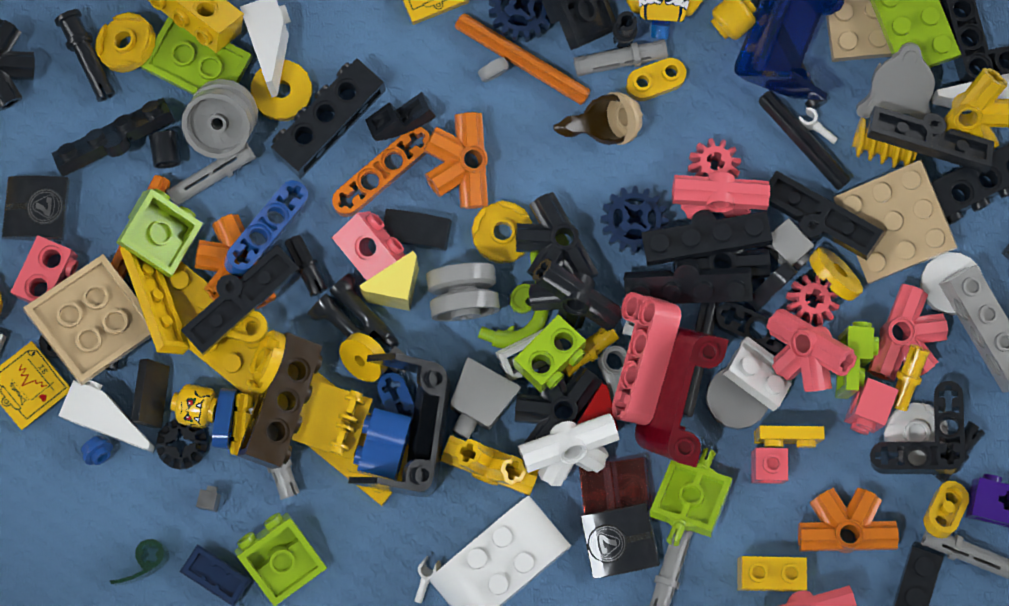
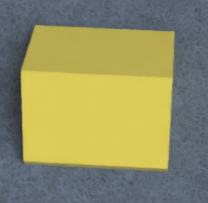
(394, 284)

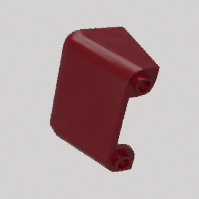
(664, 432)

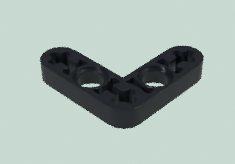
(932, 450)

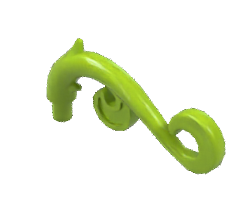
(518, 303)

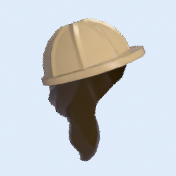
(607, 119)

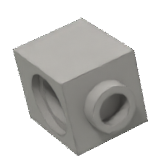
(790, 245)

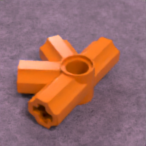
(453, 170)
(211, 255)
(856, 517)

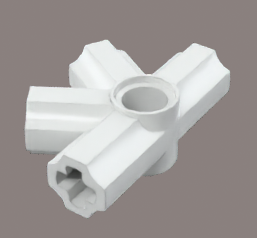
(568, 446)

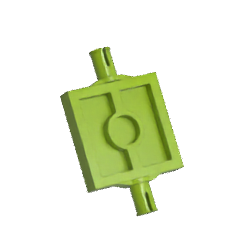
(691, 497)

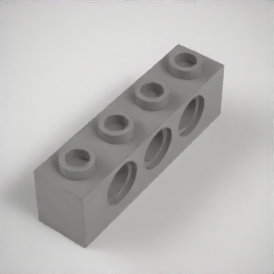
(981, 319)

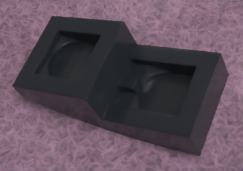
(393, 122)
(418, 229)

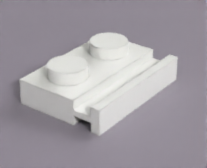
(754, 373)

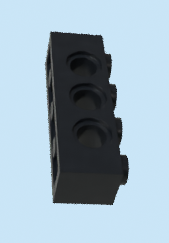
(301, 157)
(968, 182)

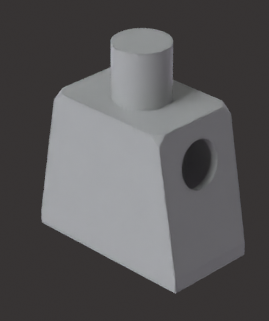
(481, 398)

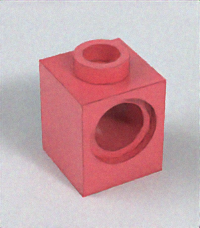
(769, 465)

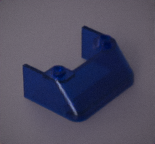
(779, 44)

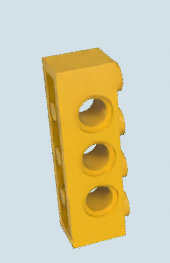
(210, 21)

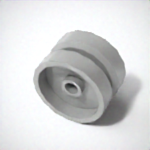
(219, 118)
(462, 292)

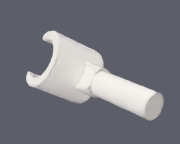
(817, 126)
(425, 574)

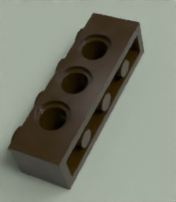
(256, 444)

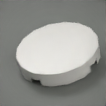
(938, 270)
(913, 426)

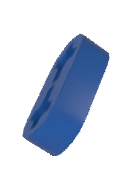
(402, 391)
(224, 418)

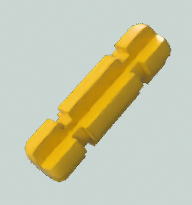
(240, 420)

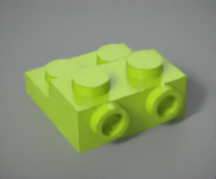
(159, 231)
(865, 346)
(279, 558)

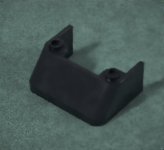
(427, 429)

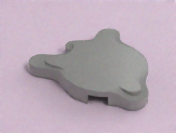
(900, 85)

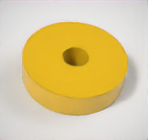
(354, 357)

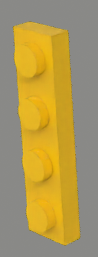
(156, 305)

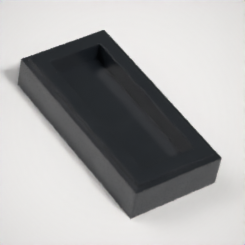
(150, 393)

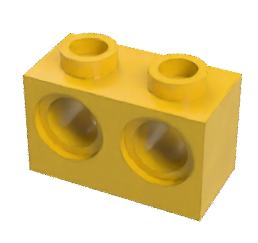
(771, 574)

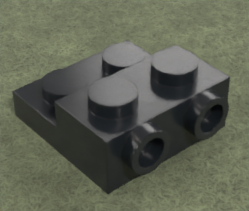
(581, 19)

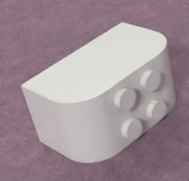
(501, 558)

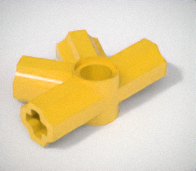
(985, 106)
(489, 464)

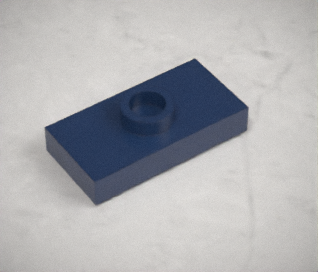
(215, 575)

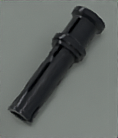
(80, 42)

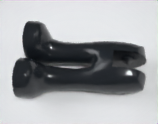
(345, 292)

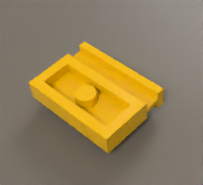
(779, 435)

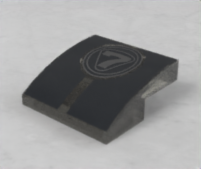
(35, 207)
(620, 540)

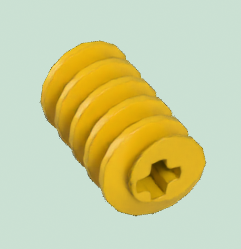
(875, 147)

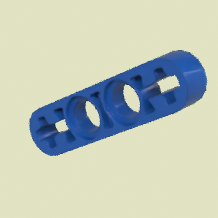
(264, 226)

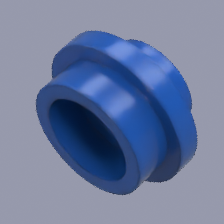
(96, 450)

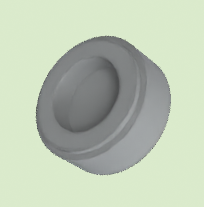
(493, 69)

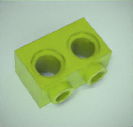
(543, 349)

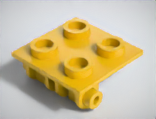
(333, 419)

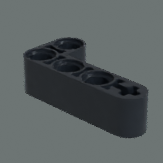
(971, 27)

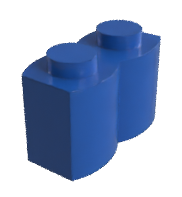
(383, 445)

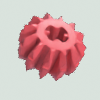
(705, 155)
(803, 291)

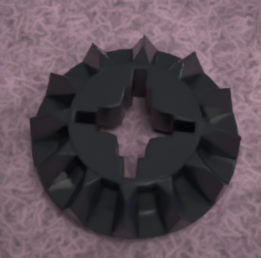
(192, 453)

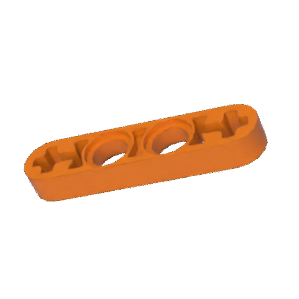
(385, 175)

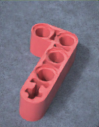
(646, 356)

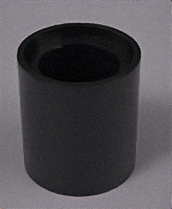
(165, 149)

